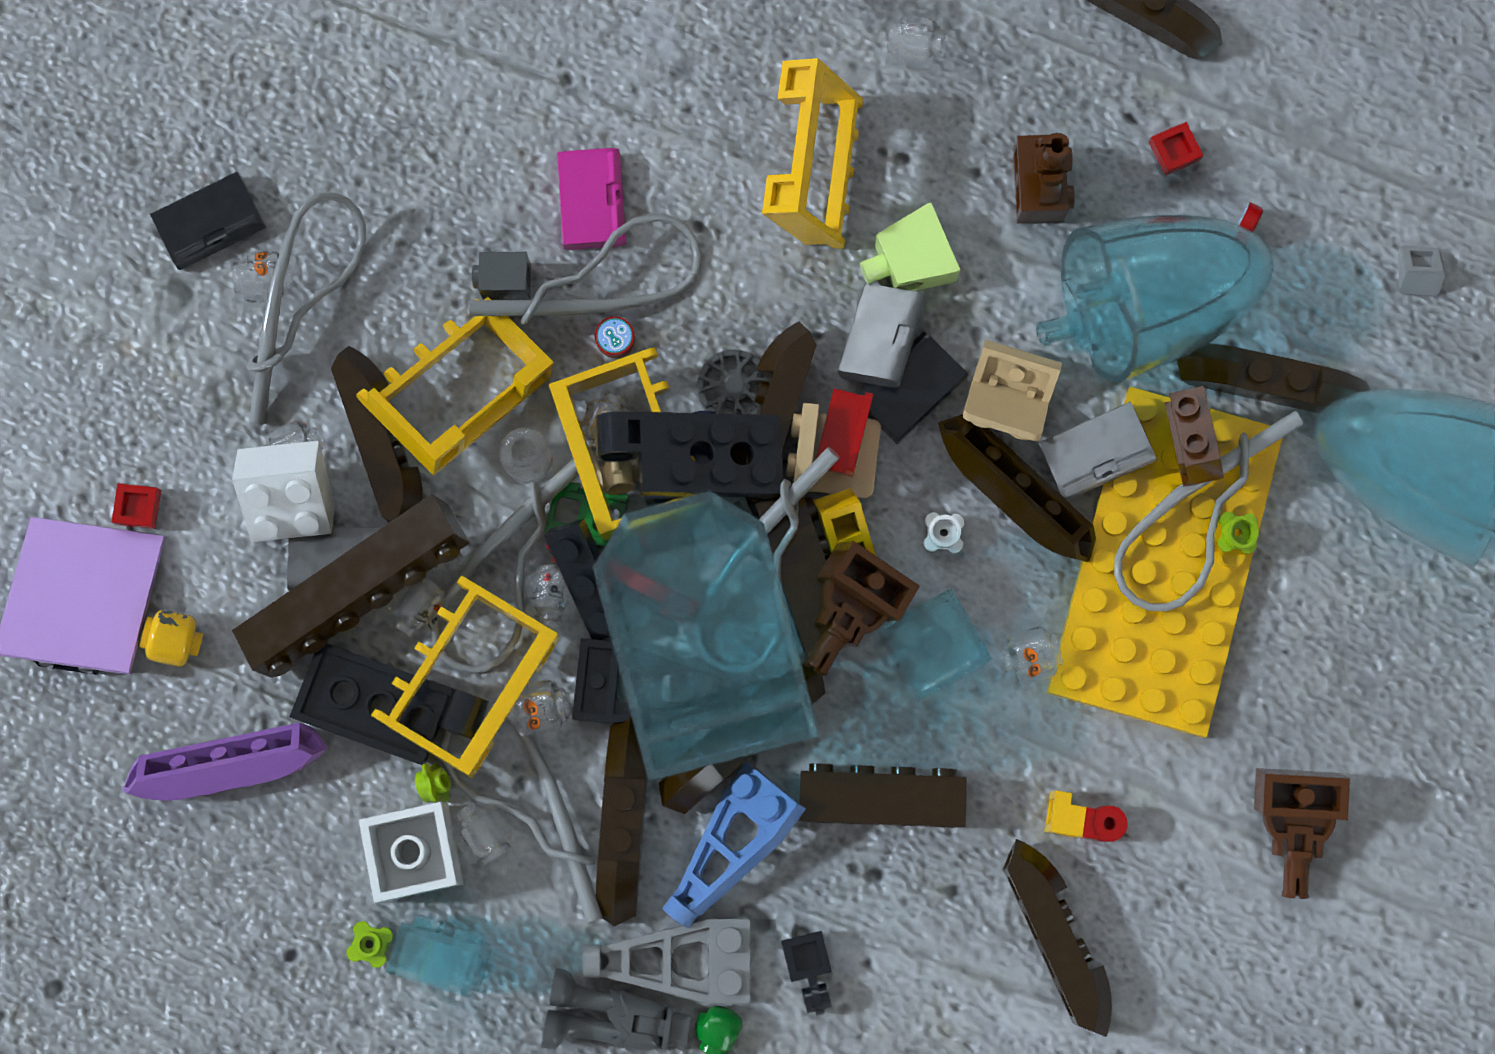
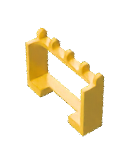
(786, 195)
(563, 397)
(455, 439)
(531, 663)

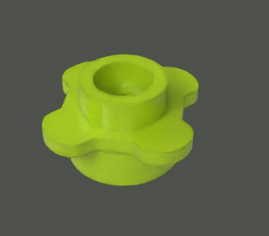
(1249, 532)
(432, 783)
(380, 939)

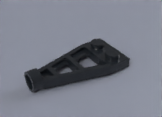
(598, 685)

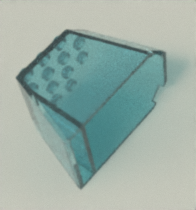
(702, 635)

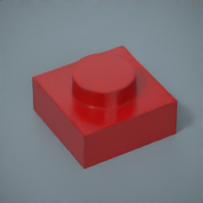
(1175, 148)
(136, 506)

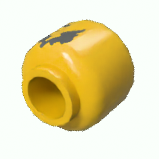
(171, 638)

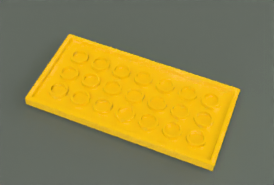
(1160, 662)

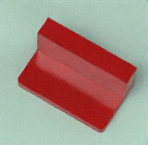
(845, 428)

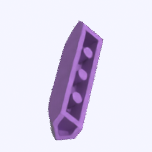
(224, 763)

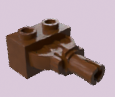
(1041, 178)
(856, 600)
(1300, 816)

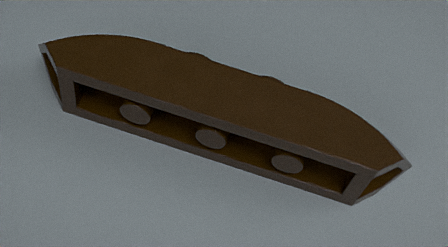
(1172, 22)
(786, 368)
(1267, 377)
(393, 486)
(1017, 489)
(687, 789)
(621, 825)
(1082, 990)

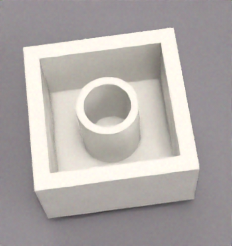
(284, 491)
(410, 852)

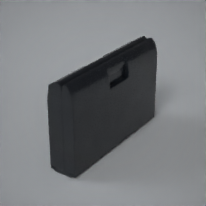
(208, 220)
(925, 384)

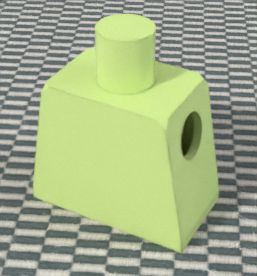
(913, 253)

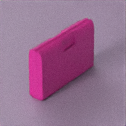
(590, 197)

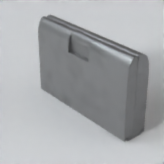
(881, 335)
(1098, 451)
(315, 552)

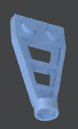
(765, 805)

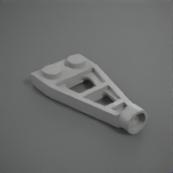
(728, 961)

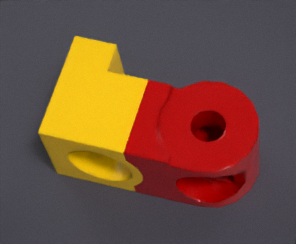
(1096, 824)

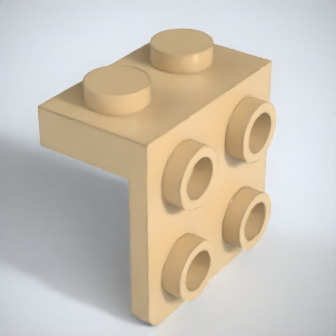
(1011, 391)
(809, 429)

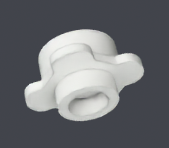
(950, 523)

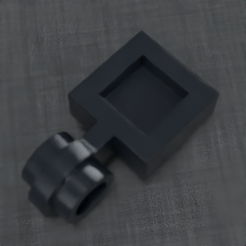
(806, 959)

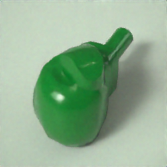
(717, 1029)

